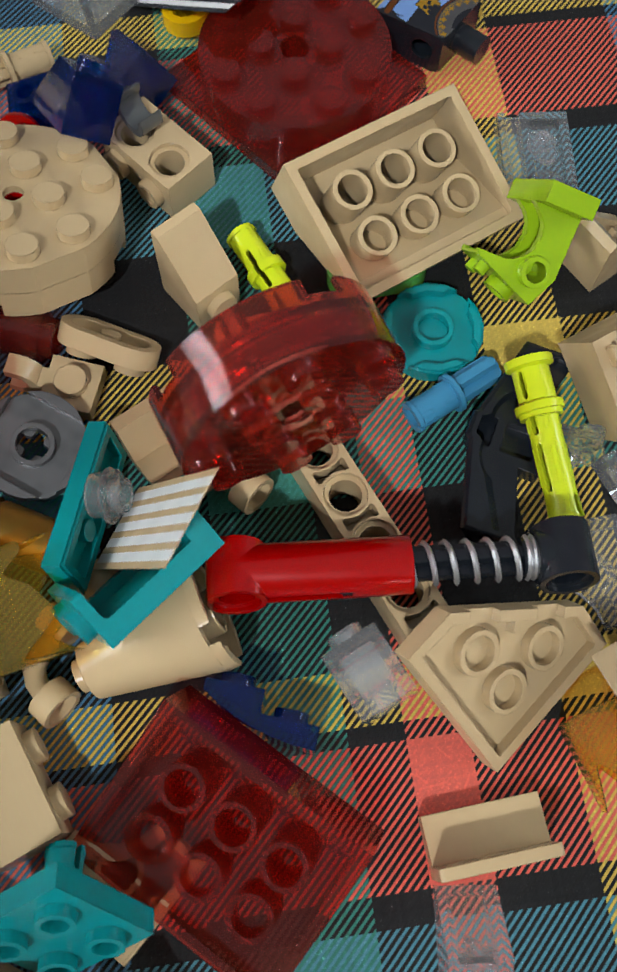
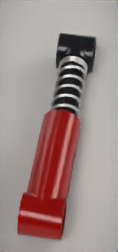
(253, 573)

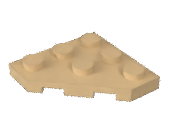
(500, 667)

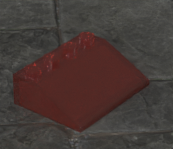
(228, 838)

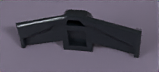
(497, 456)

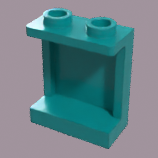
(133, 592)

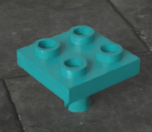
(67, 918)

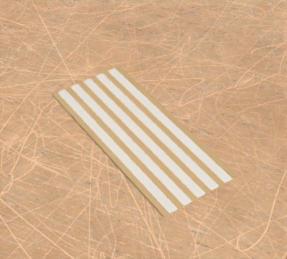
(155, 523)

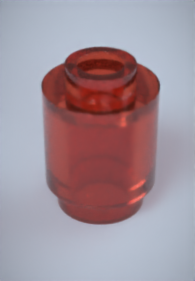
(30, 335)

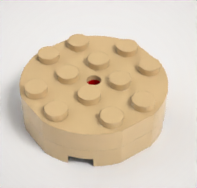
(55, 219)

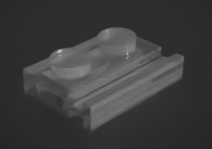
(535, 147)

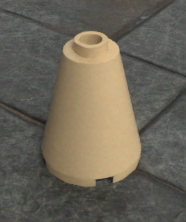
(168, 647)

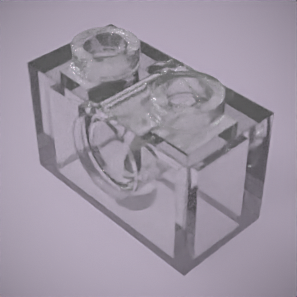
(368, 671)

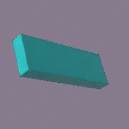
(75, 534)

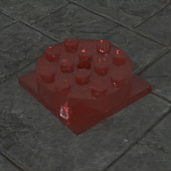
(293, 75)

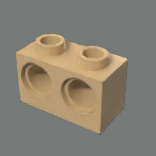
(163, 164)

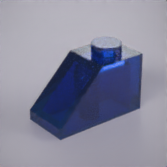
(81, 98)

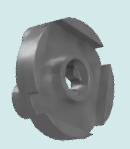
(26, 416)

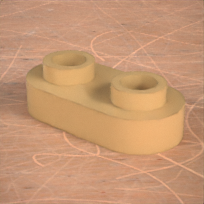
(94, 338)

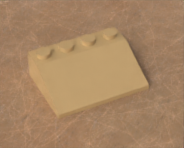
(397, 193)

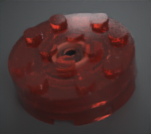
(277, 381)

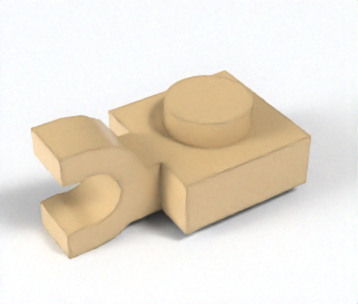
(66, 377)

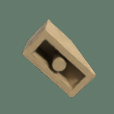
(195, 265)

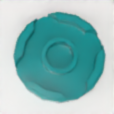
(435, 330)

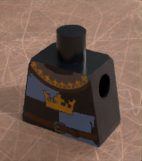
(434, 30)

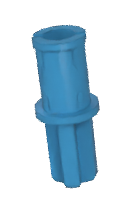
(451, 393)

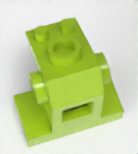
(550, 222)

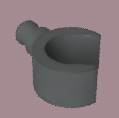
(135, 114)

